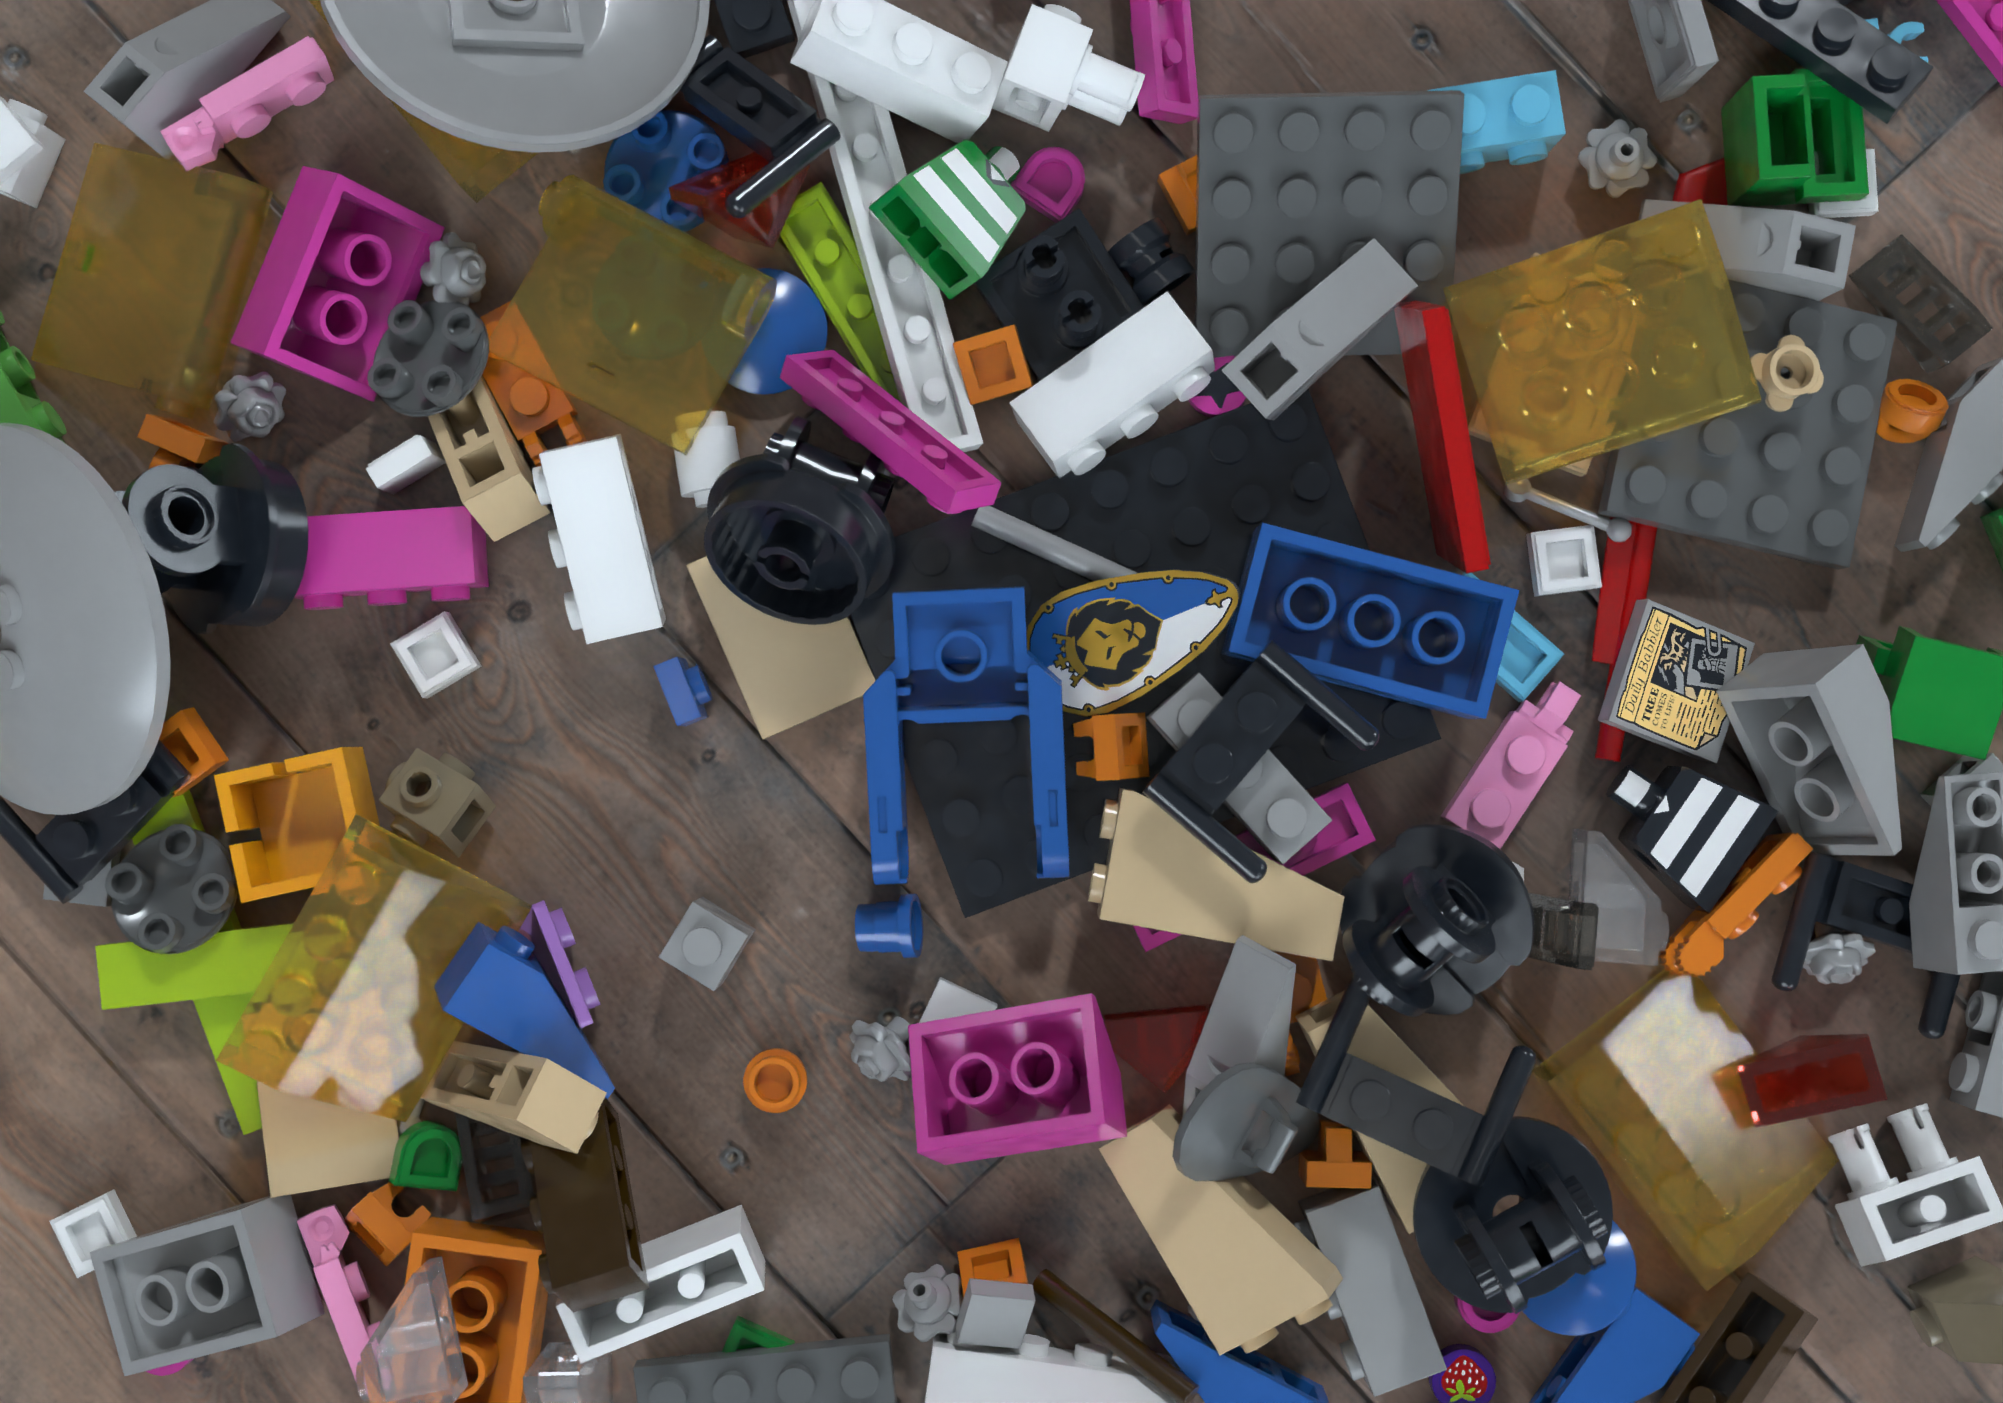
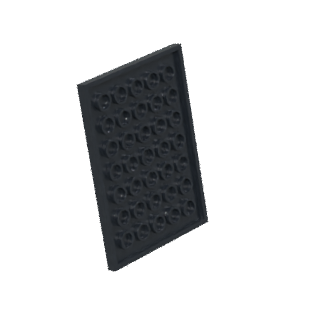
(1150, 509)

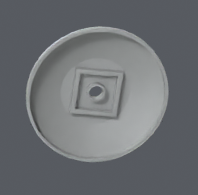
(525, 68)
(76, 634)

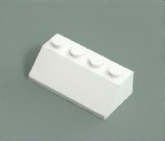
(1034, 1374)

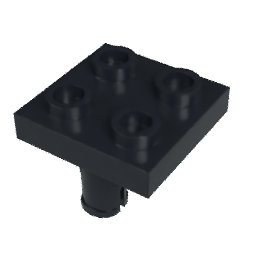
(1059, 293)

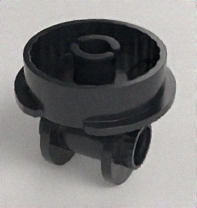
(801, 529)
(222, 537)
(1435, 920)
(1532, 1246)

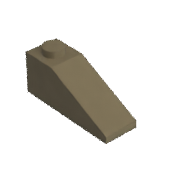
(1962, 1311)

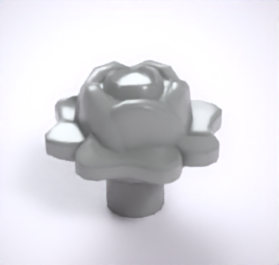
(1617, 158)
(454, 270)
(249, 406)
(1836, 955)
(881, 1049)
(929, 1303)

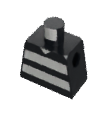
(1689, 830)

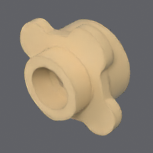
(1803, 368)

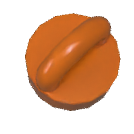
(1910, 411)

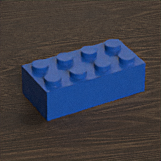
(1373, 621)

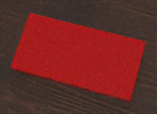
(1442, 434)

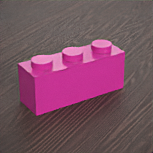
(393, 555)

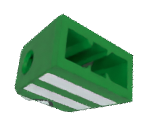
(955, 213)

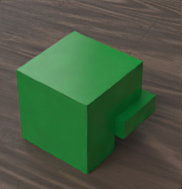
(1773, 136)
(1939, 691)

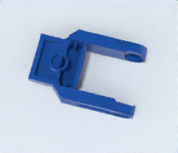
(962, 661)

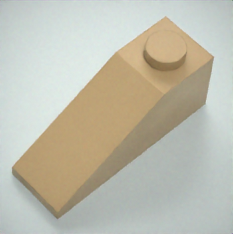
(488, 463)
(517, 1094)

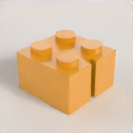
(297, 817)

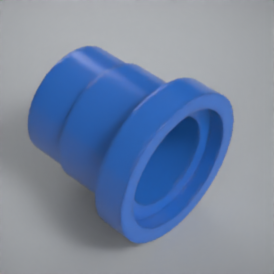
(891, 926)

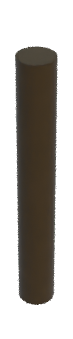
(1115, 1337)

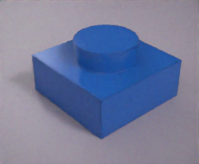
(684, 690)

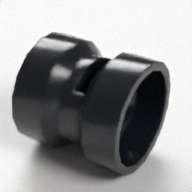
(1151, 261)

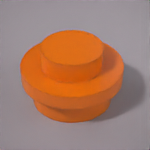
(775, 1080)

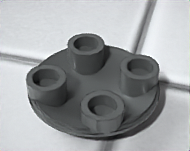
(429, 357)
(173, 890)

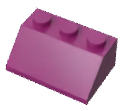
(334, 279)
(1015, 1081)

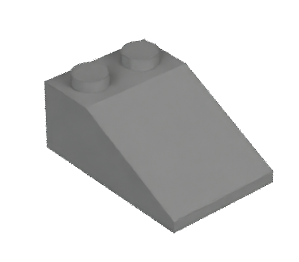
(1820, 746)
(207, 1284)

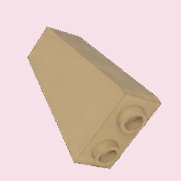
(1175, 884)
(1382, 1047)
(1221, 1241)

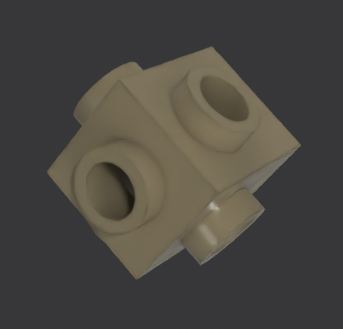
(436, 801)

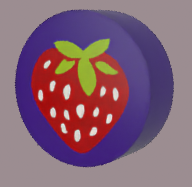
(1467, 1376)

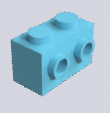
(1510, 120)

